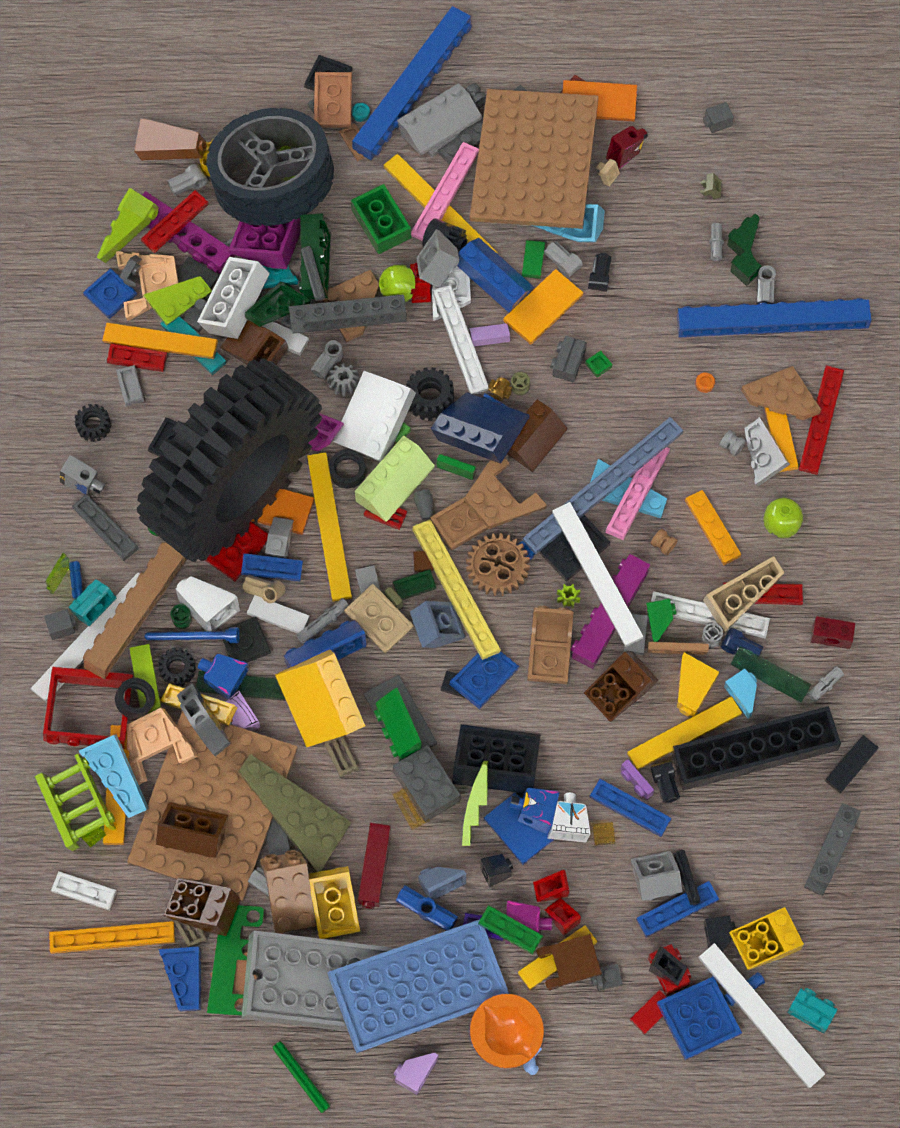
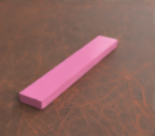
(446, 188)
(635, 496)

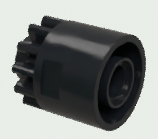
(454, 234)

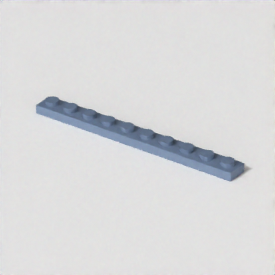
(607, 482)

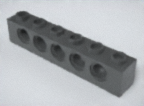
(347, 314)

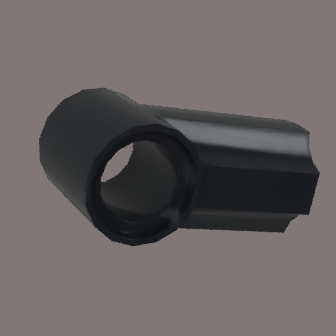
(599, 276)
(664, 776)

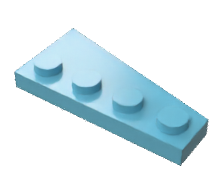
(652, 505)
(112, 766)

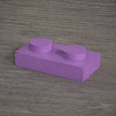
(631, 774)

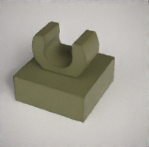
(712, 185)

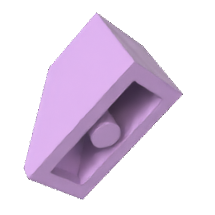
(415, 1072)

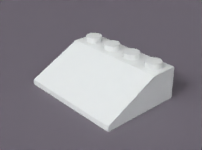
(374, 416)

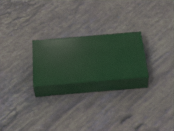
(414, 585)

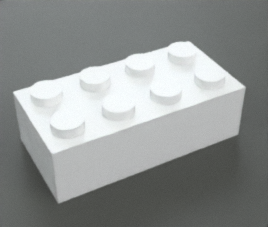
(232, 297)

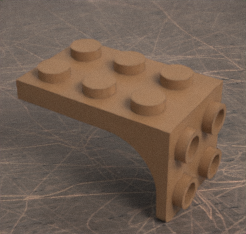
(550, 645)
(288, 891)

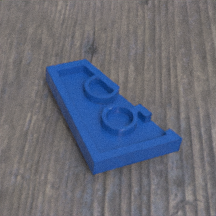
(184, 974)

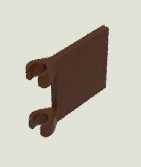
(573, 959)

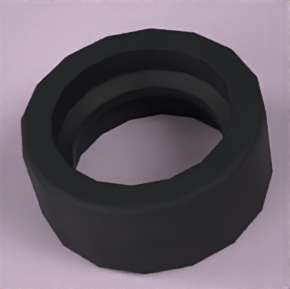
(347, 455)
(141, 685)

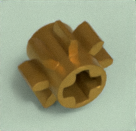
(500, 389)

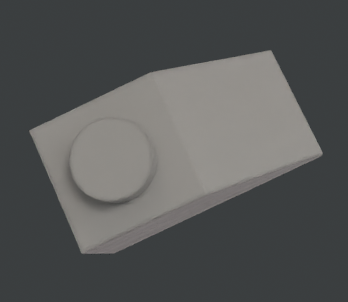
(279, 538)

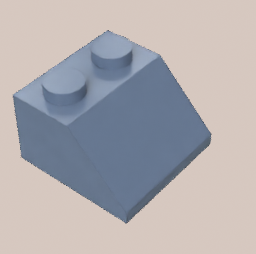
(436, 624)

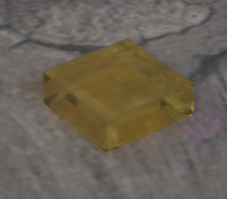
(603, 833)

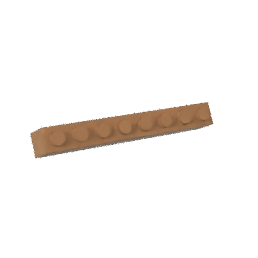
(133, 611)

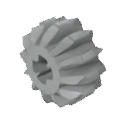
(347, 375)

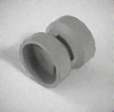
(732, 443)
(713, 638)

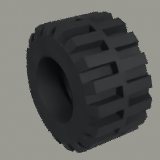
(434, 380)

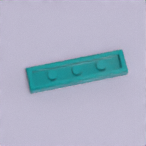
(181, 327)

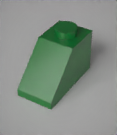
(660, 617)

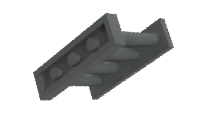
(832, 849)

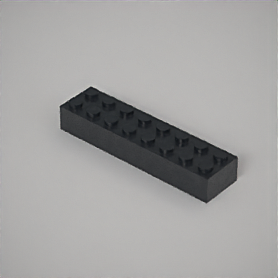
(755, 748)

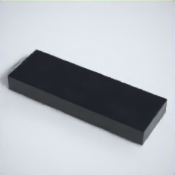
(851, 764)

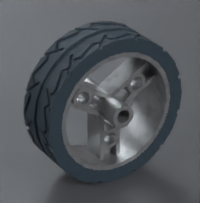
(266, 195)

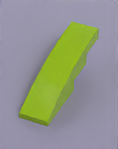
(144, 669)
(477, 797)

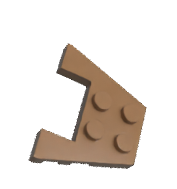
(493, 501)

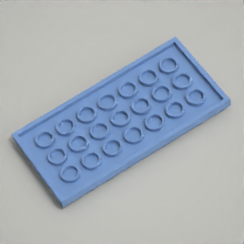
(417, 985)

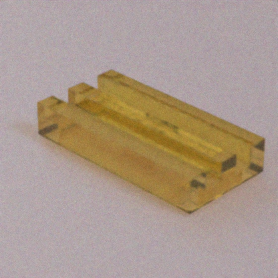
(419, 822)

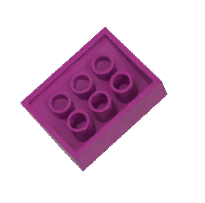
(267, 244)

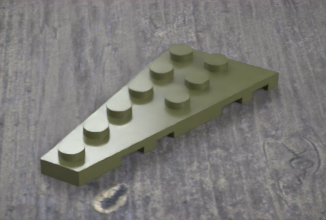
(301, 816)

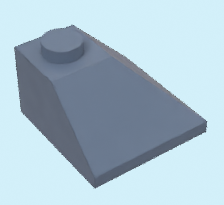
(440, 881)

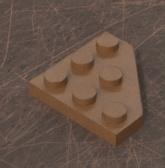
(359, 287)
(782, 394)

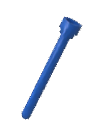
(231, 635)

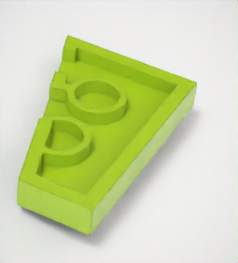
(177, 299)

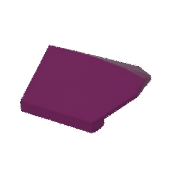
(326, 433)

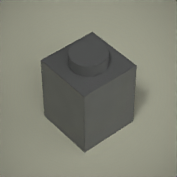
(718, 117)
(60, 624)

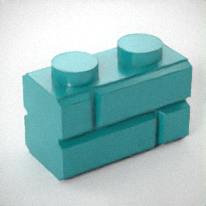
(92, 602)
(812, 1010)

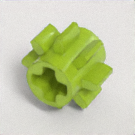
(564, 593)

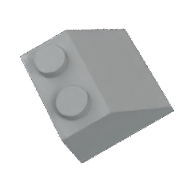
(437, 259)
(656, 875)

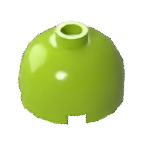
(397, 281)
(783, 517)

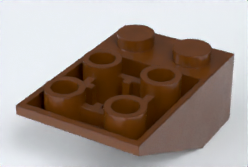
(256, 344)
(621, 685)
(202, 906)

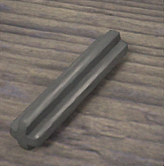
(313, 273)

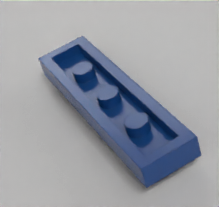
(630, 807)
(675, 910)

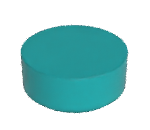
(360, 112)

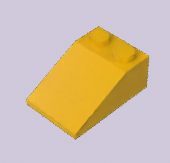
(334, 902)

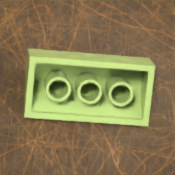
(394, 479)

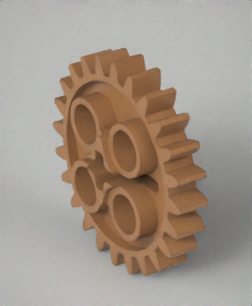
(505, 549)

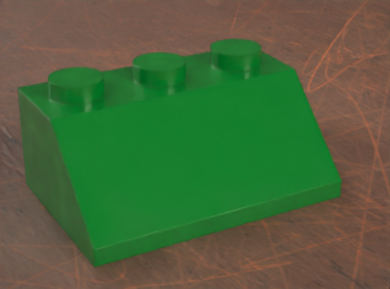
(397, 725)

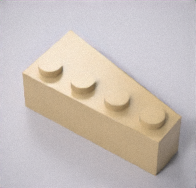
(740, 594)

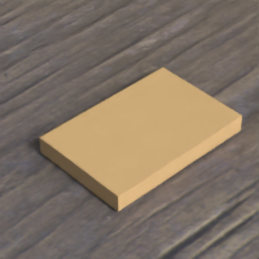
(379, 618)

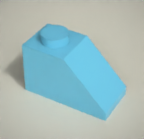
(742, 689)

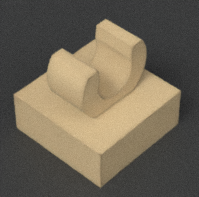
(608, 171)

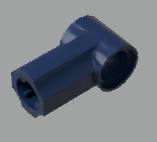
(735, 639)

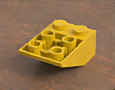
(767, 939)

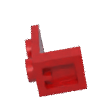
(422, 288)

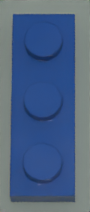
(271, 567)

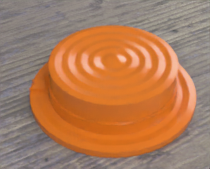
(506, 1031)

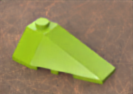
(134, 216)

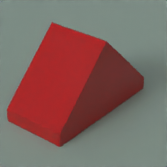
(552, 887)
(563, 916)

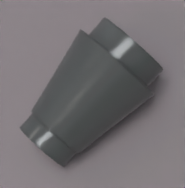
(424, 503)

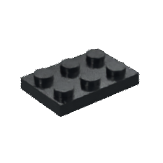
(561, 556)

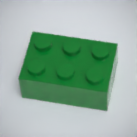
(381, 219)

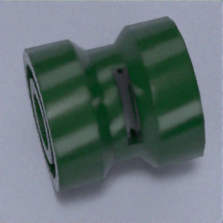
(180, 612)

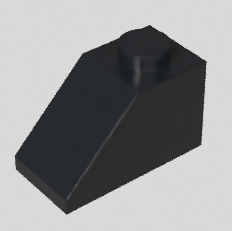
(495, 869)
(718, 931)

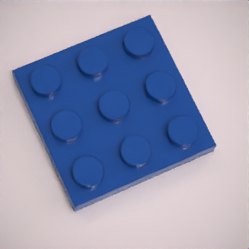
(699, 1018)

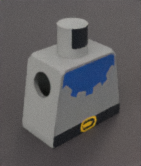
(80, 477)

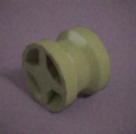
(523, 379)

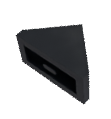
(667, 967)

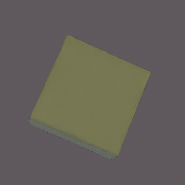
(394, 598)

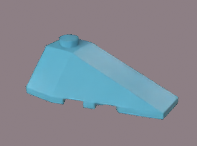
(591, 229)

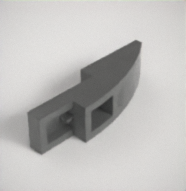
(203, 720)

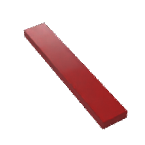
(821, 423)

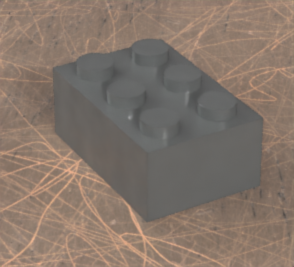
(426, 783)

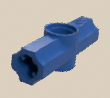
(415, 901)

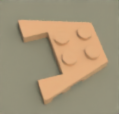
(154, 274)
(153, 735)

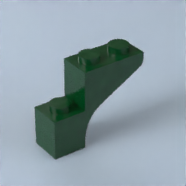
(741, 241)

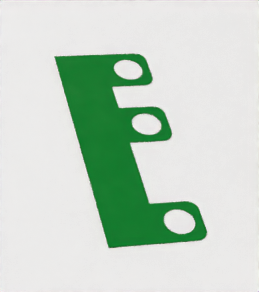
(226, 956)

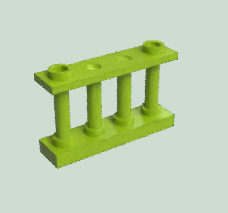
(63, 818)

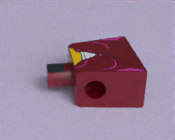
(626, 145)

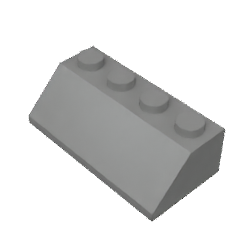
(439, 119)

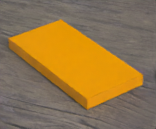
(543, 306)

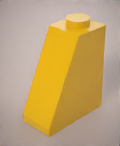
(694, 684)

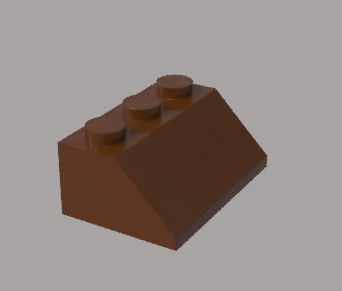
(537, 436)
(191, 830)

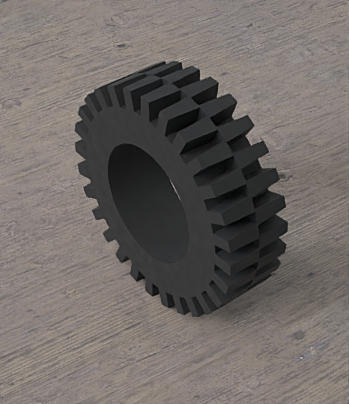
(229, 459)

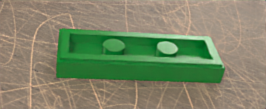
(510, 930)

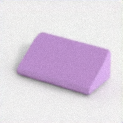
(490, 334)

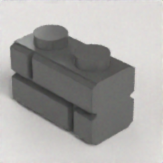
(569, 358)

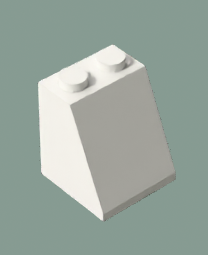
(207, 603)

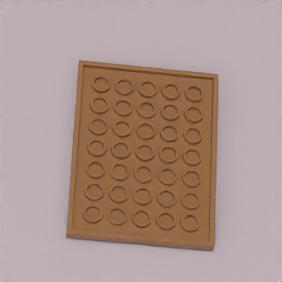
(534, 158)
(217, 787)

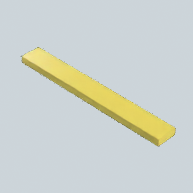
(456, 589)

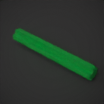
(301, 1077)

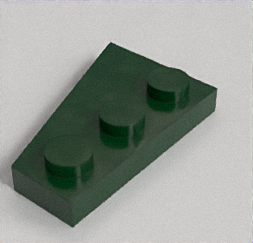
(275, 304)

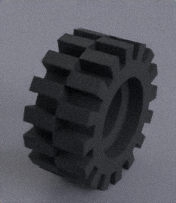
(86, 413)
(172, 656)

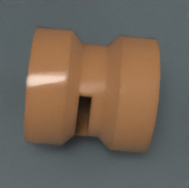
(664, 541)

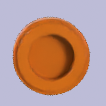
(705, 382)

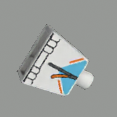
(570, 820)

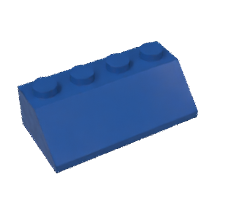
(493, 274)
(341, 642)

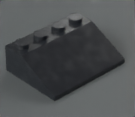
(509, 755)

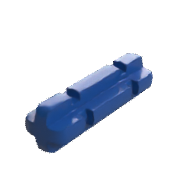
(76, 579)

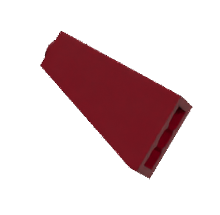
(374, 865)

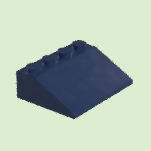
(480, 426)

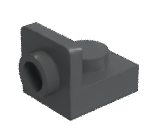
(130, 270)
(609, 979)

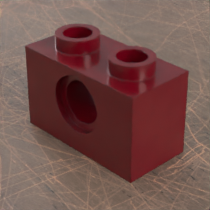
(832, 632)

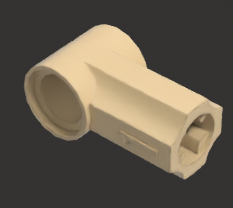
(263, 588)

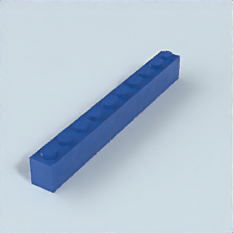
(412, 83)
(773, 318)

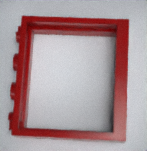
(81, 677)

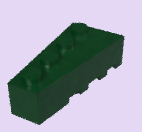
(317, 236)

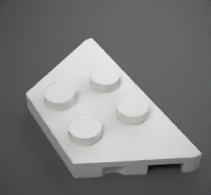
(461, 286)

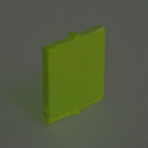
(57, 573)

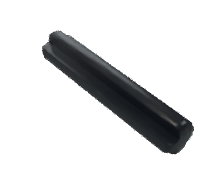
(687, 877)

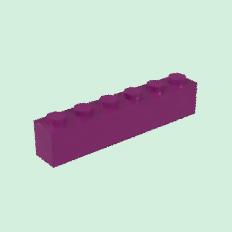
(600, 629)

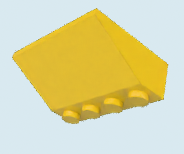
(320, 699)

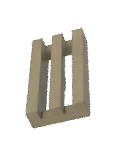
(347, 770)
(196, 942)

